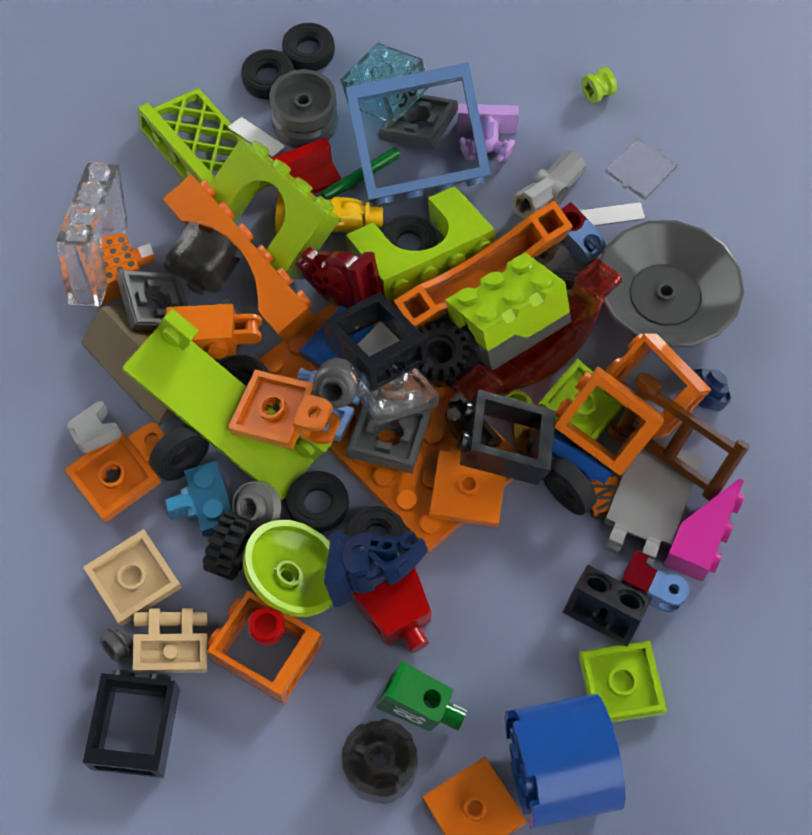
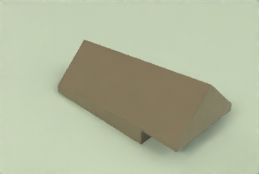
(112, 345)

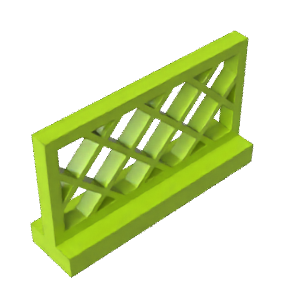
(178, 151)

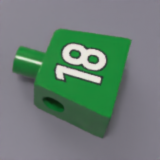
(405, 697)

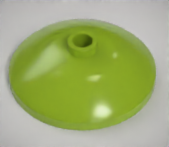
(289, 552)

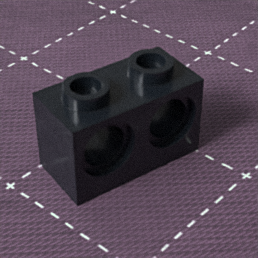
(607, 605)

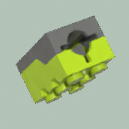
(510, 310)

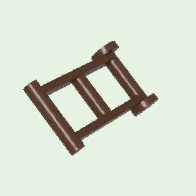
(651, 388)

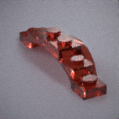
(558, 348)

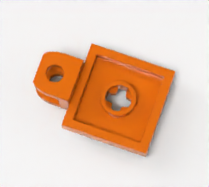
(298, 415)
(125, 454)

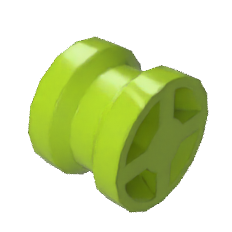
(599, 85)

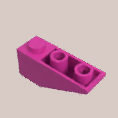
(699, 535)

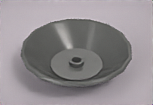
(687, 265)

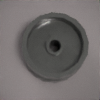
(303, 107)

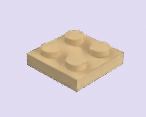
(132, 577)

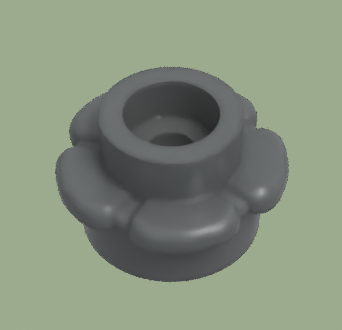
(116, 643)

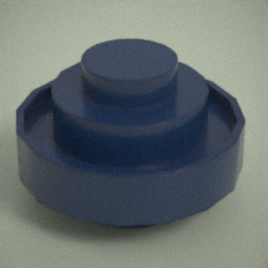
(720, 395)

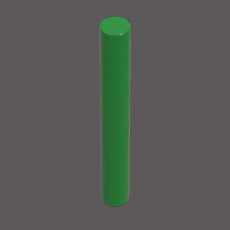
(357, 176)

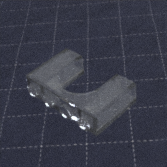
(93, 213)

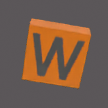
(605, 495)

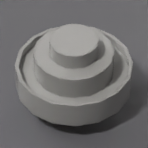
(257, 502)

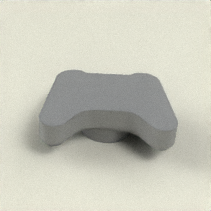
(89, 431)

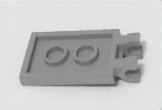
(650, 502)

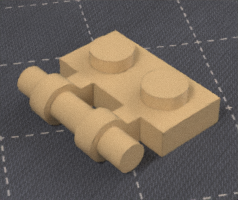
(170, 652)

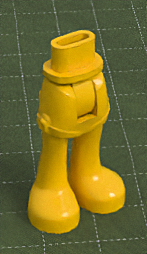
(350, 210)

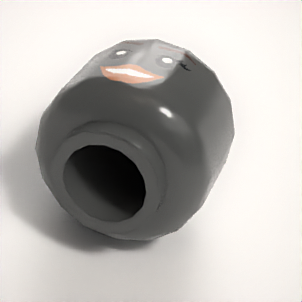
(337, 382)

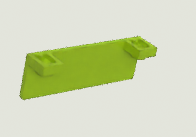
(206, 400)

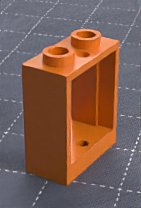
(638, 350)
(638, 439)
(294, 667)

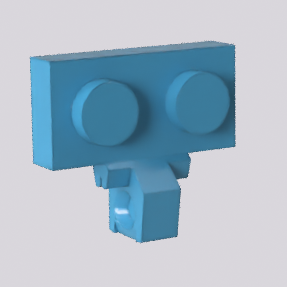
(202, 499)

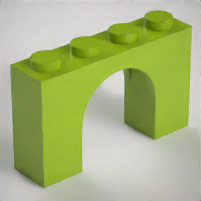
(307, 217)
(401, 270)

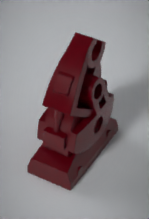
(341, 275)

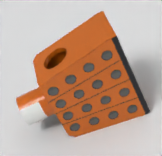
(120, 256)

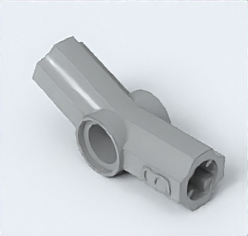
(550, 184)

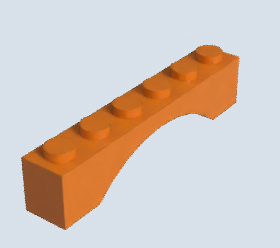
(533, 235)
(277, 302)

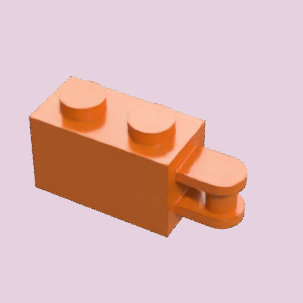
(219, 328)

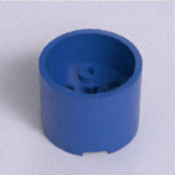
(565, 760)

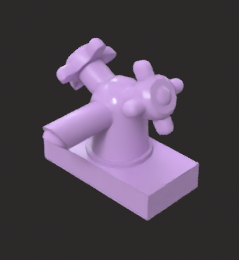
(494, 121)

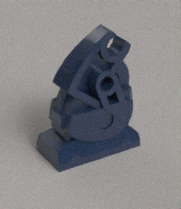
(367, 561)

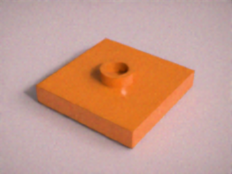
(465, 493)
(474, 803)

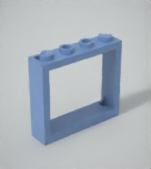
(409, 83)

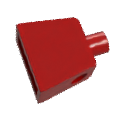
(397, 611)

